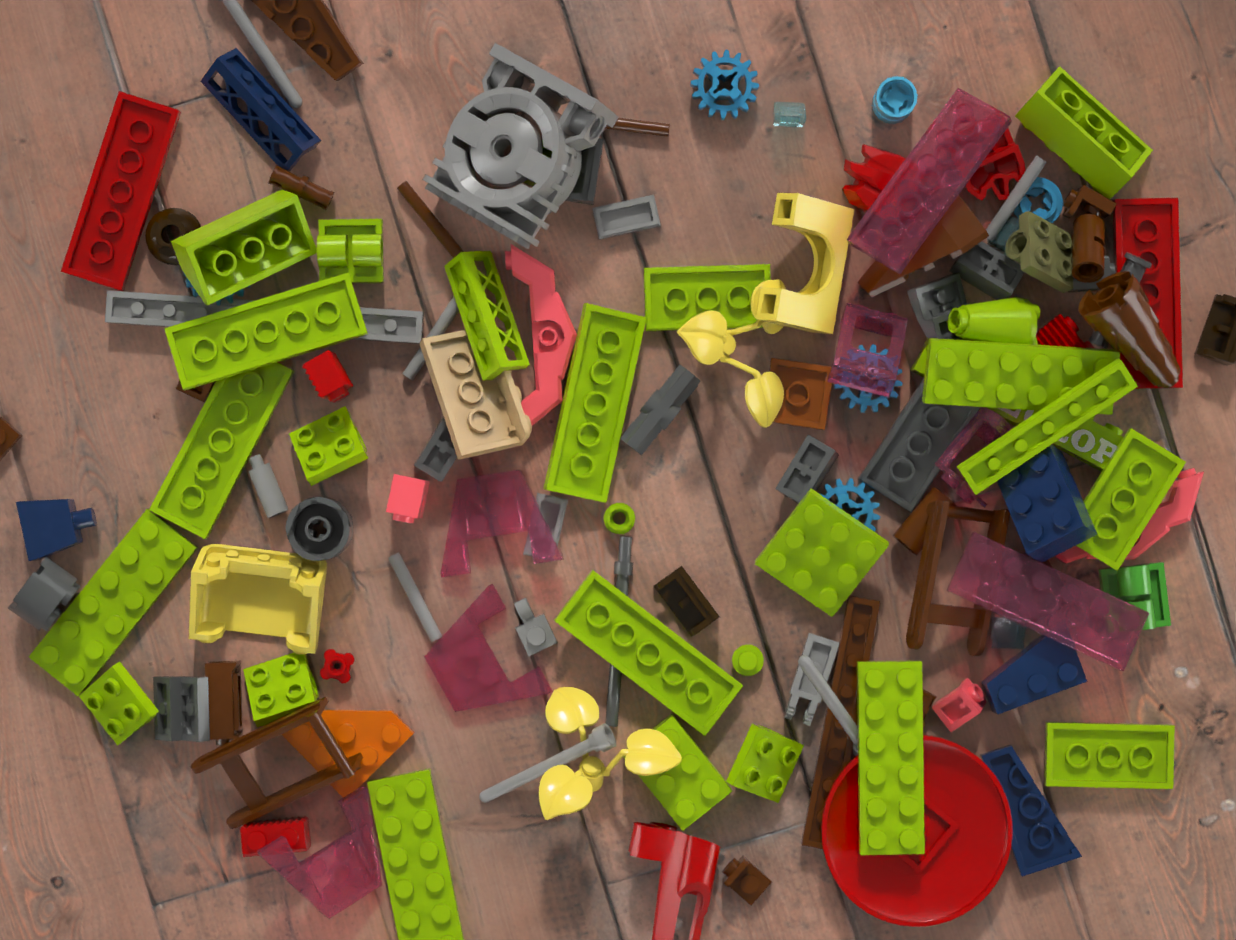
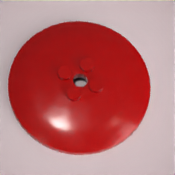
(964, 837)

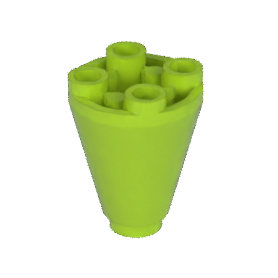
(996, 321)

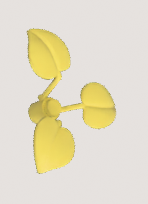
(710, 341)
(568, 792)

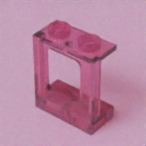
(862, 368)
(988, 428)

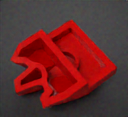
(997, 169)
(870, 175)

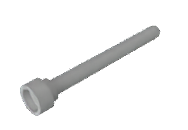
(263, 53)
(830, 699)
(600, 739)

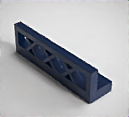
(263, 105)

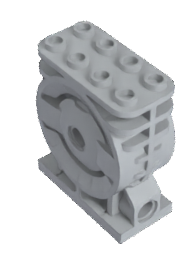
(489, 126)

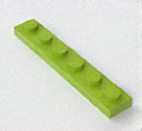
(1047, 426)

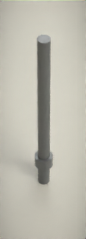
(623, 569)

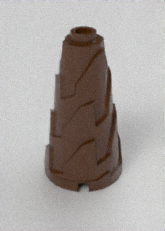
(1130, 326)

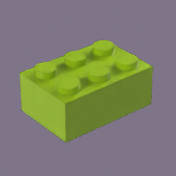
(690, 786)

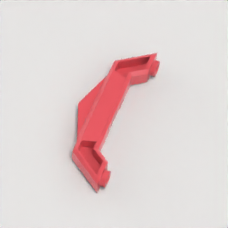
(551, 333)
(1171, 512)

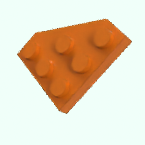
(367, 732)

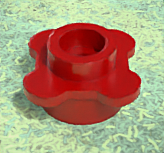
(341, 674)

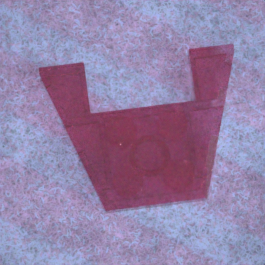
(491, 508)
(469, 667)
(340, 870)

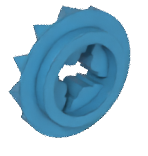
(1051, 200)

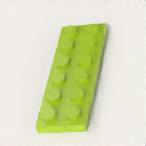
(265, 331)
(1007, 373)
(594, 403)
(219, 447)
(113, 602)
(648, 652)
(890, 757)
(415, 857)

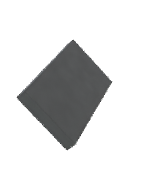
(907, 455)

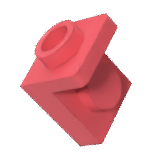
(960, 705)

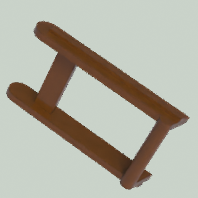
(926, 612)
(245, 783)

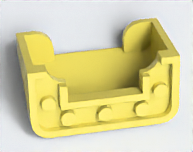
(257, 595)

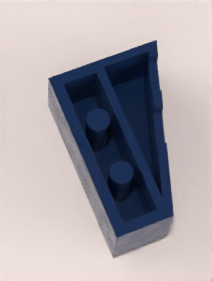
(1033, 674)

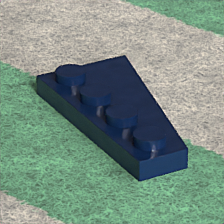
(1037, 834)

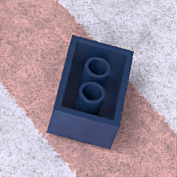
(1046, 505)

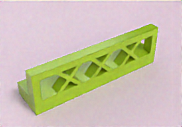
(479, 314)

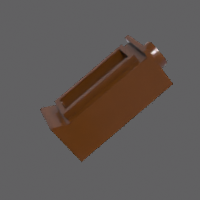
(224, 700)

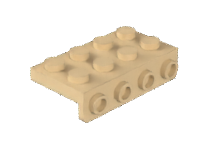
(477, 412)

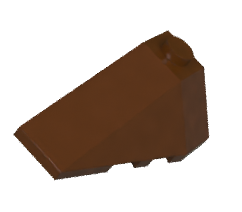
(953, 235)

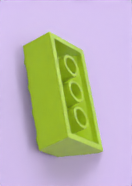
(1084, 133)
(245, 246)

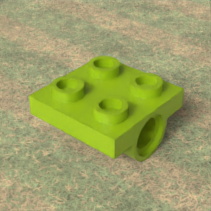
(352, 248)
(328, 446)
(279, 687)
(119, 703)
(765, 763)

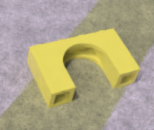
(827, 230)

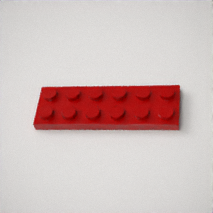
(121, 191)
(1152, 232)

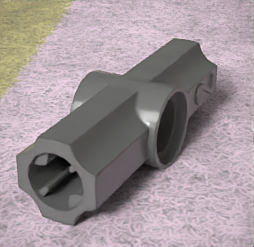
(660, 409)

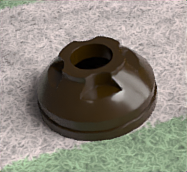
(172, 216)

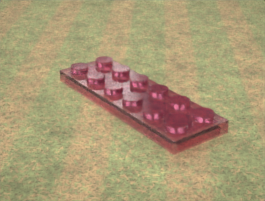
(929, 180)
(1047, 601)

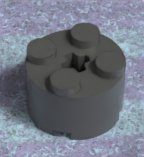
(303, 536)
(43, 593)

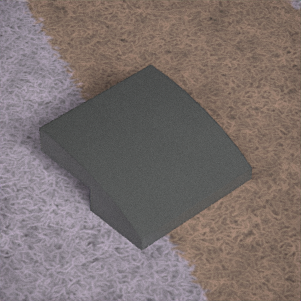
(934, 302)
(182, 708)

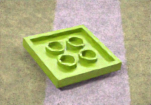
(821, 552)

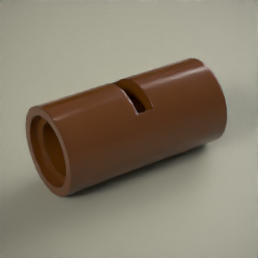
(1088, 248)
(913, 529)

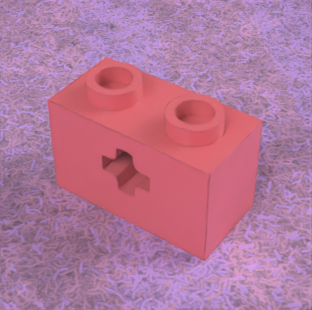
(407, 498)

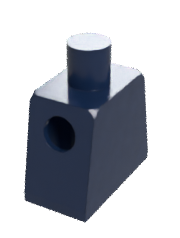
(52, 526)

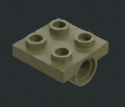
(1042, 251)

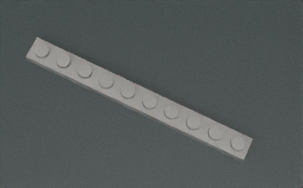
(171, 310)

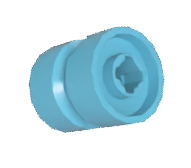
(894, 100)

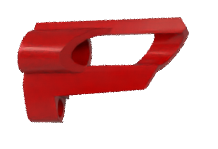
(686, 868)

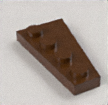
(315, 31)

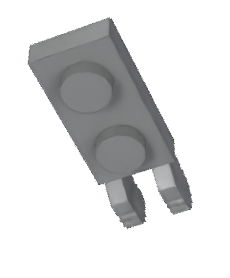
(822, 653)

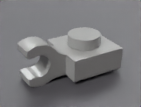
(534, 631)

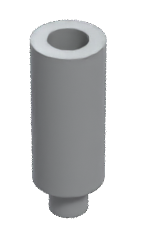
(267, 487)

